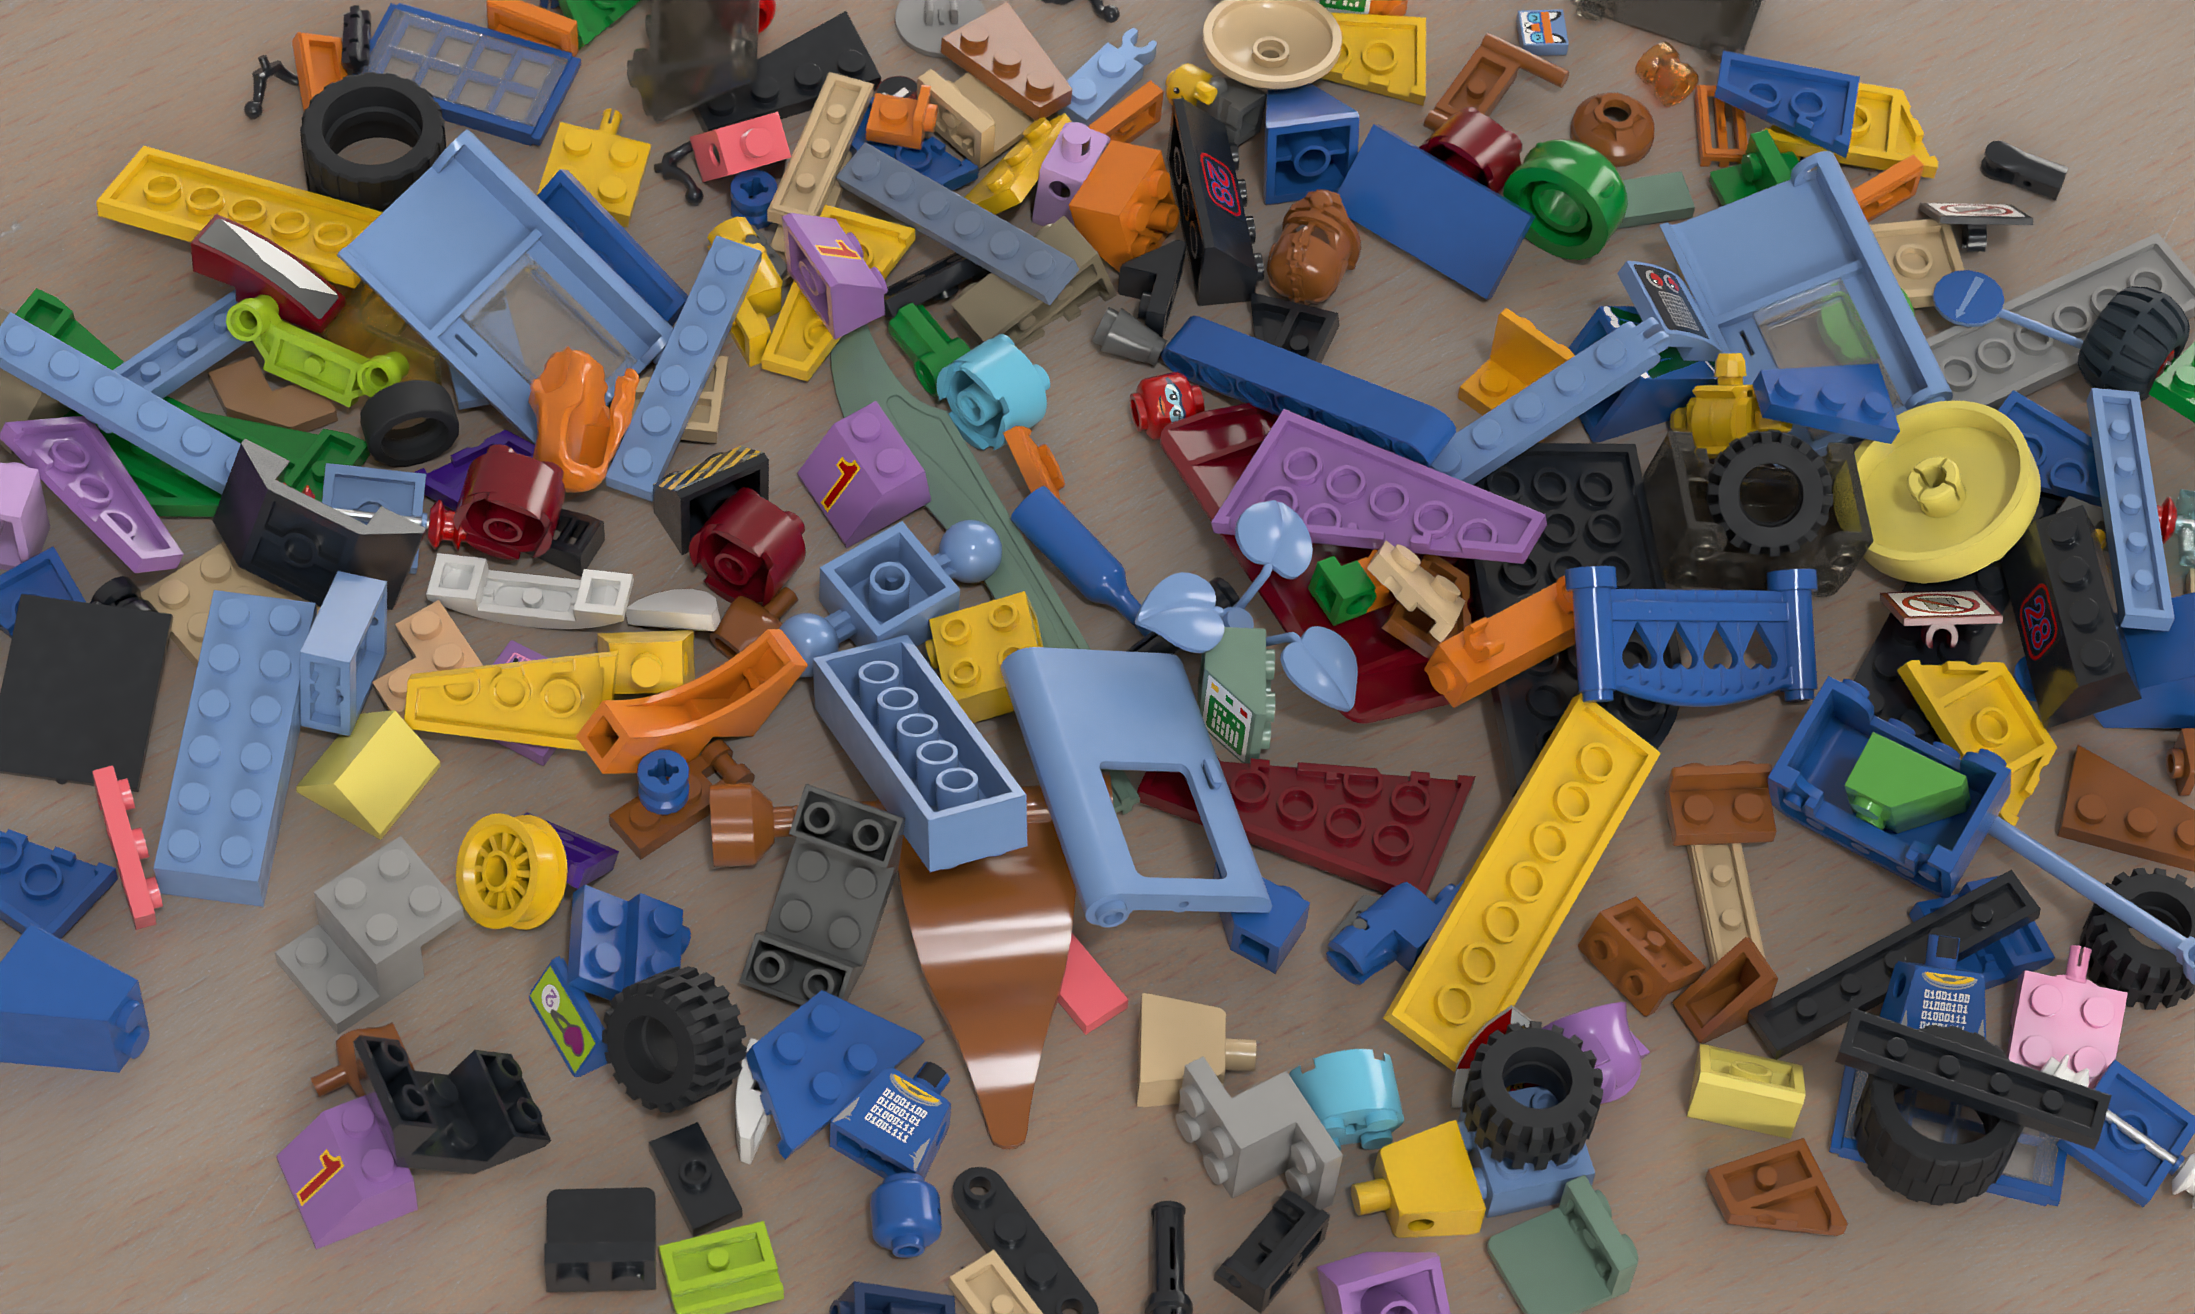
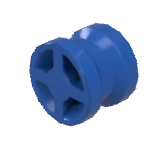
(761, 187)
(659, 794)

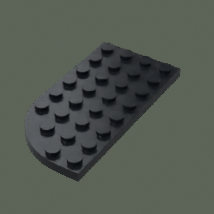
(1593, 519)

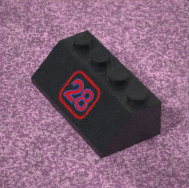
(1212, 207)
(2068, 619)

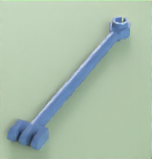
(2098, 893)

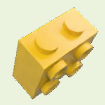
(972, 646)

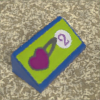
(569, 1019)

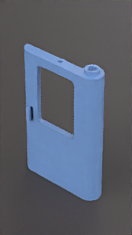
(1126, 714)

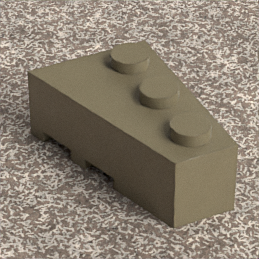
(1002, 308)

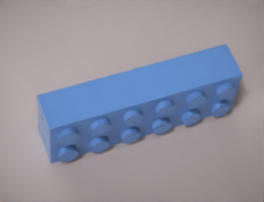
(235, 751)
(920, 753)

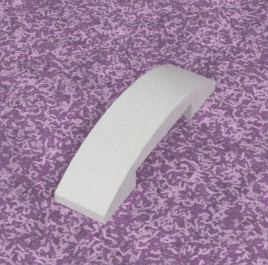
(529, 599)

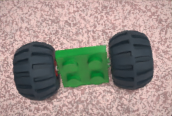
(2139, 349)

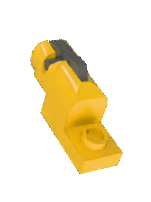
(764, 295)

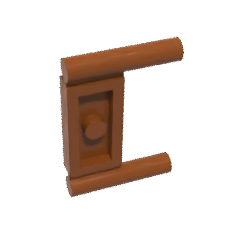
(1489, 77)

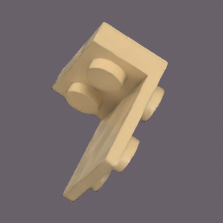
(974, 116)

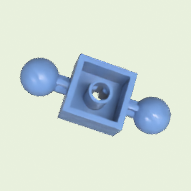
(893, 588)

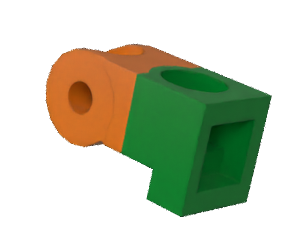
(1348, 589)

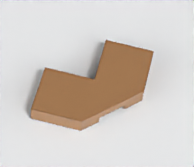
(248, 397)

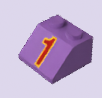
(832, 273)
(864, 475)
(345, 1174)

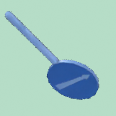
(1976, 300)

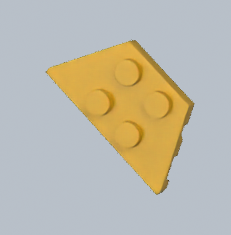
(1880, 133)
(1984, 710)

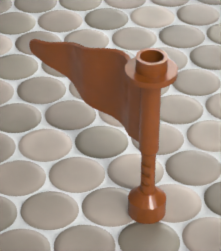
(984, 934)

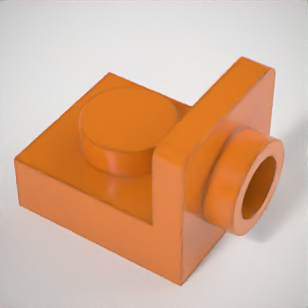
(901, 119)

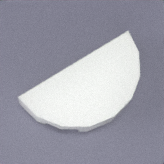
(677, 610)

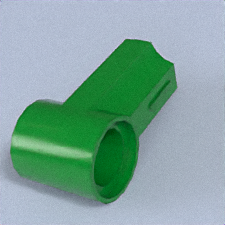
(925, 344)

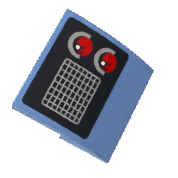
(1668, 300)

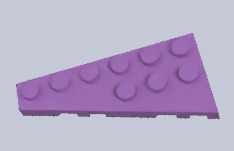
(1368, 495)

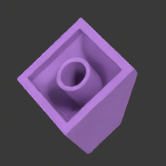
(1384, 1284)

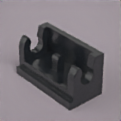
(1274, 1251)

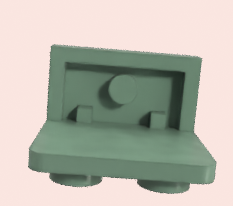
(1567, 1255)

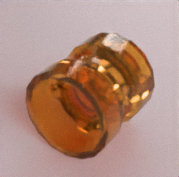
(1669, 77)

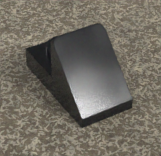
(1155, 282)

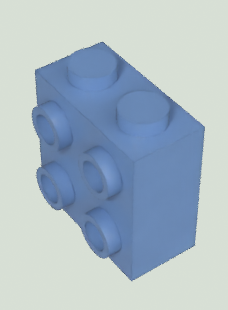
(1514, 1189)

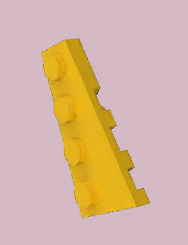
(1382, 55)
(799, 336)

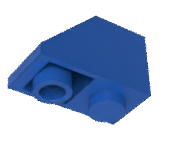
(1267, 936)

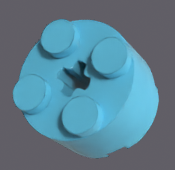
(993, 392)
(1353, 1097)

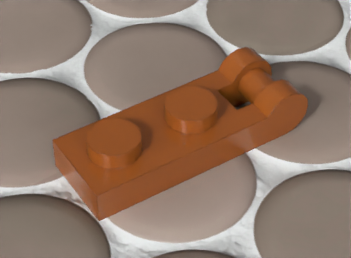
(648, 831)

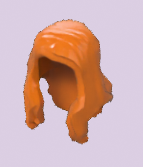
(573, 418)

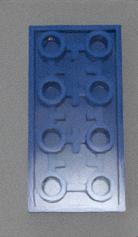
(1433, 211)

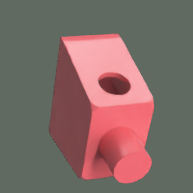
(740, 147)

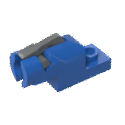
(1386, 931)

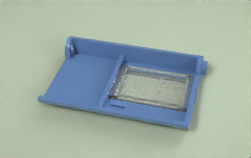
(505, 276)
(1806, 288)

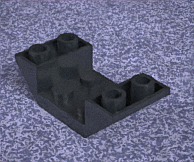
(302, 540)
(451, 1120)

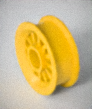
(511, 871)

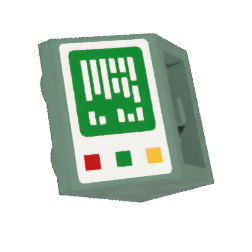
(1237, 692)

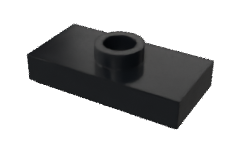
(695, 1179)

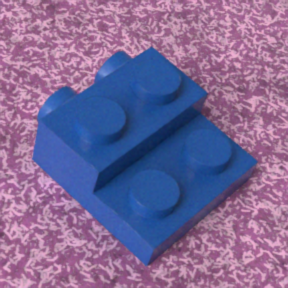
(622, 940)

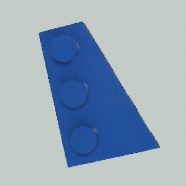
(1792, 96)
(1830, 399)

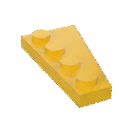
(516, 701)

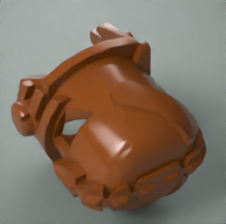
(1314, 259)

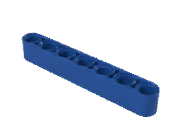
(1287, 381)

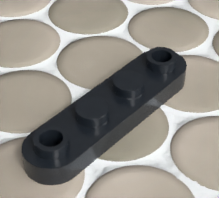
(1005, 1226)

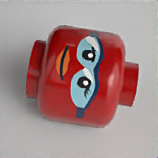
(1163, 401)

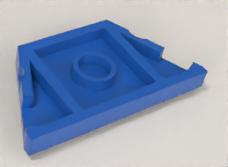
(821, 1062)

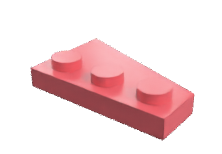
(129, 846)

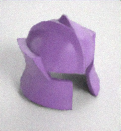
(1608, 1035)

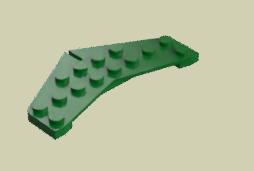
(167, 488)

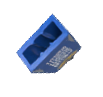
(1936, 991)
(895, 1122)

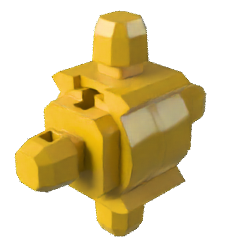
(1723, 410)

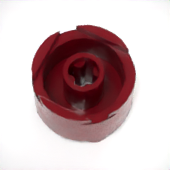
(1476, 148)
(510, 503)
(749, 547)

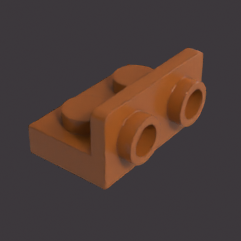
(1720, 804)
(1639, 954)

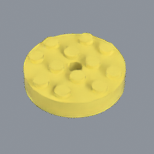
(1947, 491)

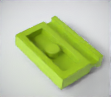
(722, 1271)

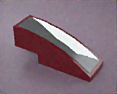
(262, 267)

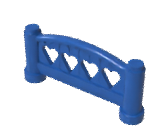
(1608, 615)

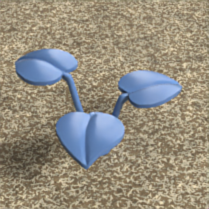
(1186, 613)

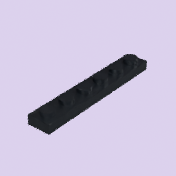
(1864, 977)

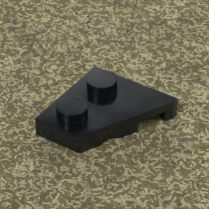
(1294, 326)

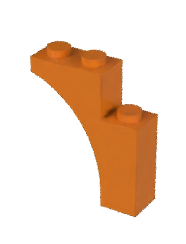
(722, 703)

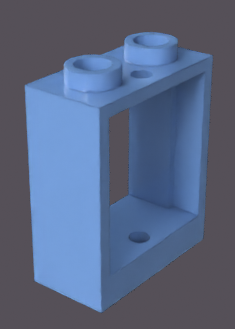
(343, 653)

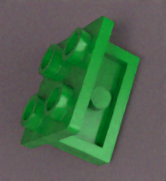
(1759, 170)

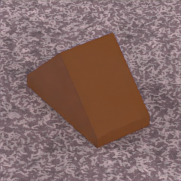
(1727, 992)

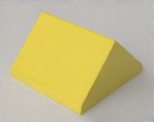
(371, 772)
(1746, 1091)

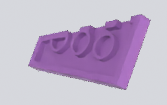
(96, 487)

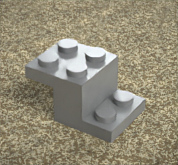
(369, 934)
(1258, 1135)

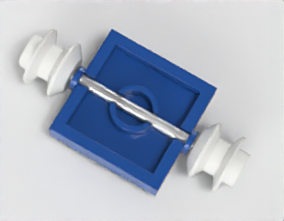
(2139, 1134)

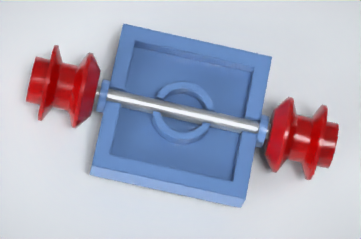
(364, 490)

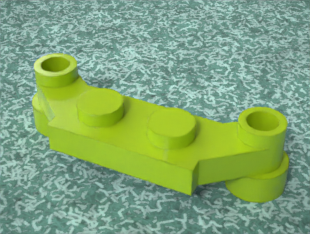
(309, 358)

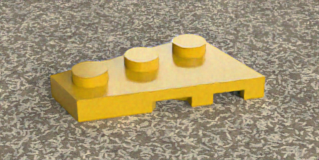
(1019, 169)

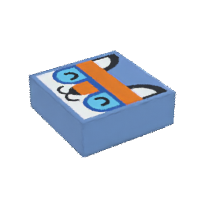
(1542, 32)

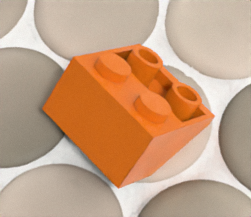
(1125, 203)

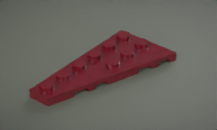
(1335, 816)

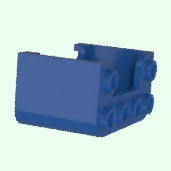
(1820, 758)

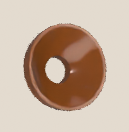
(1619, 142)

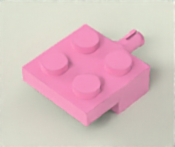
(2066, 1017)

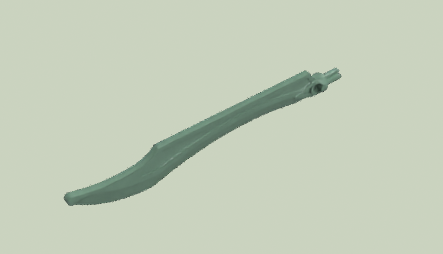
(959, 493)

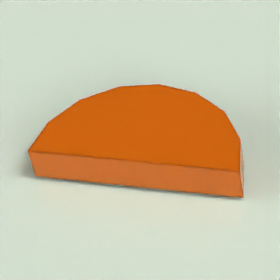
(1035, 461)

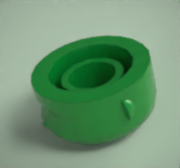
(1572, 194)

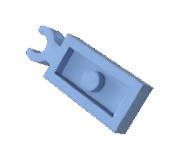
(1107, 78)

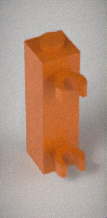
(1503, 644)

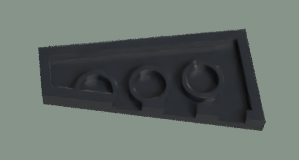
(794, 75)

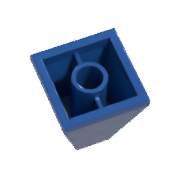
(1307, 143)

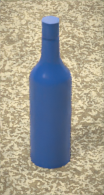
(1076, 552)

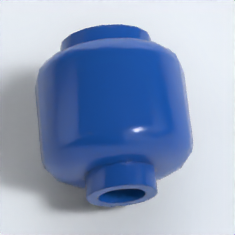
(905, 1214)

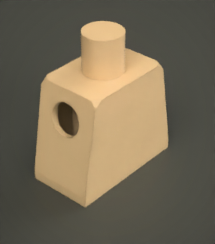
(1176, 1034)

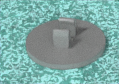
(925, 22)

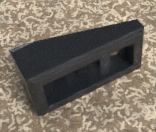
(577, 556)

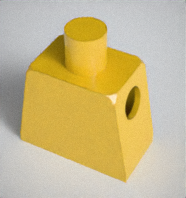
(650, 659)
(1424, 1186)

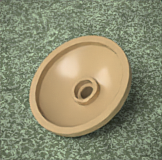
(1272, 42)

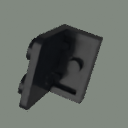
(600, 1240)

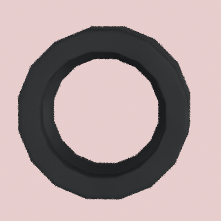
(407, 402)

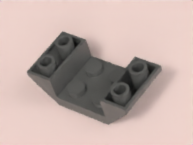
(827, 899)

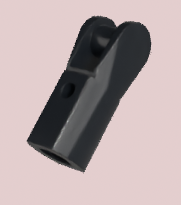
(2023, 169)

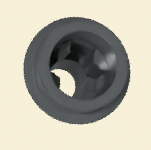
(1128, 337)

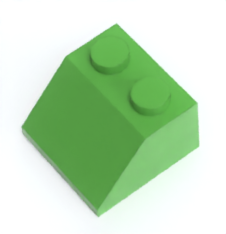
(1903, 788)

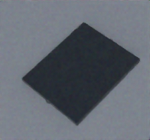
(80, 689)

